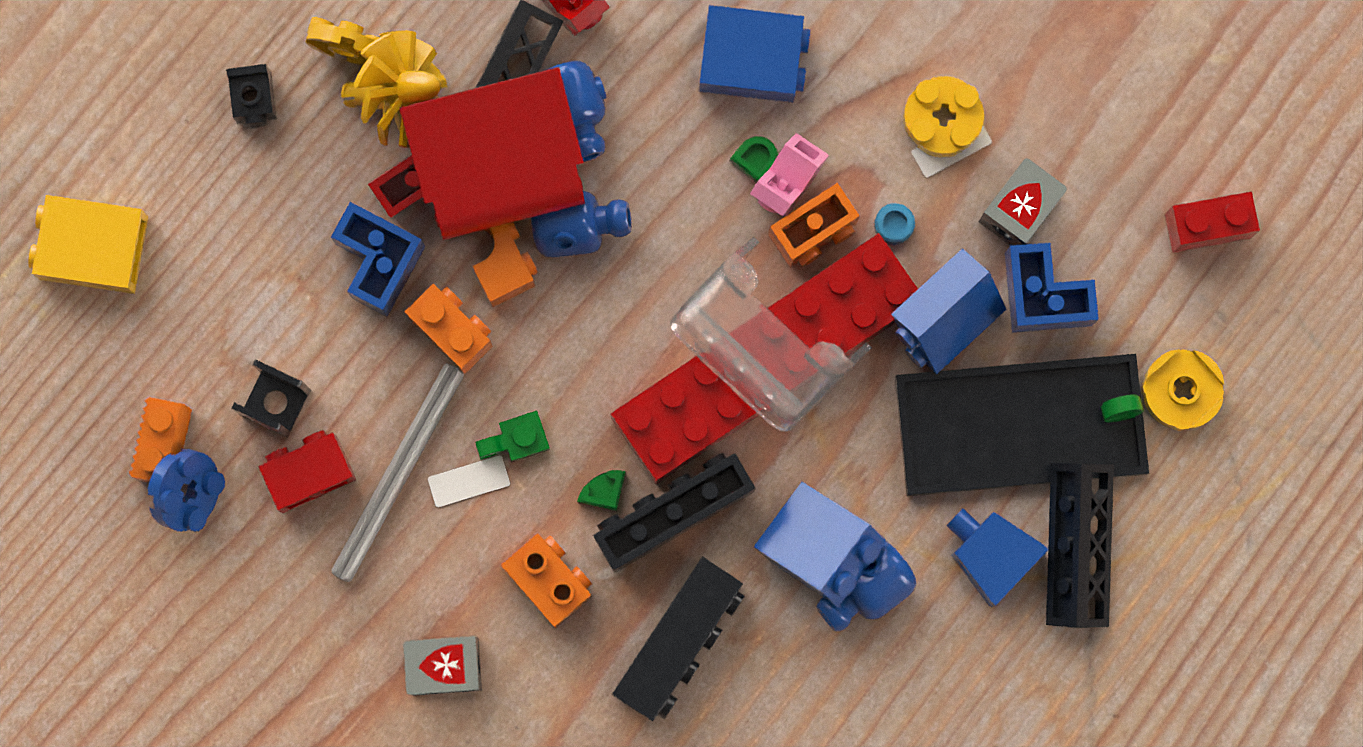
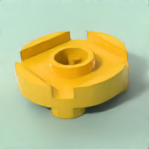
(342, 40)
(960, 100)
(1206, 391)

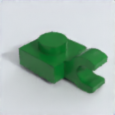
(520, 437)

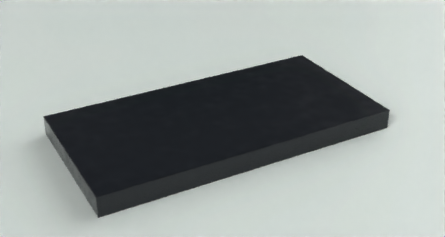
(1014, 421)

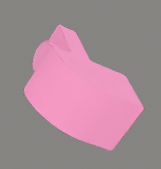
(789, 176)

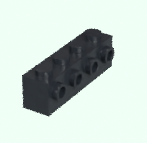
(673, 513)
(678, 639)

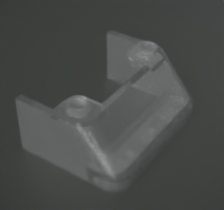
(755, 349)

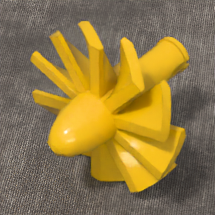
(394, 76)

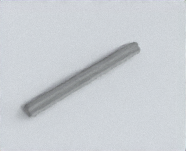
(397, 472)

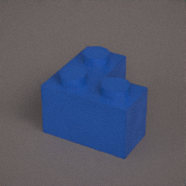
(387, 255)
(1039, 302)

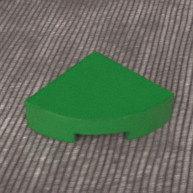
(603, 490)

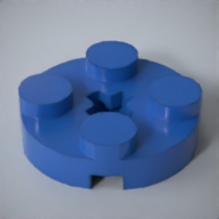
(203, 487)

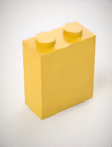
(88, 244)

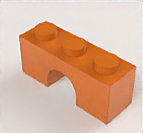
(505, 270)

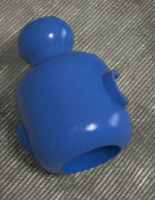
(586, 104)
(580, 227)
(876, 592)

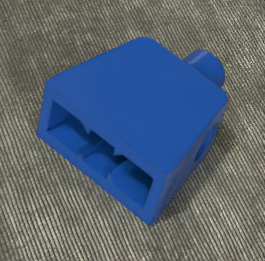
(993, 553)

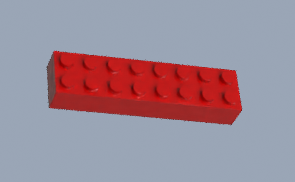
(697, 409)

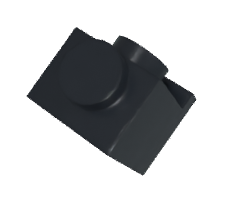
(252, 78)

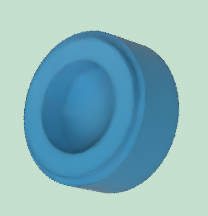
(894, 223)

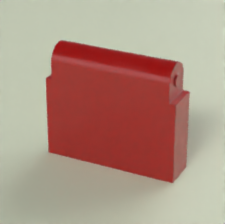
(496, 153)

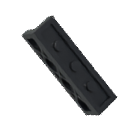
(510, 37)
(1074, 545)

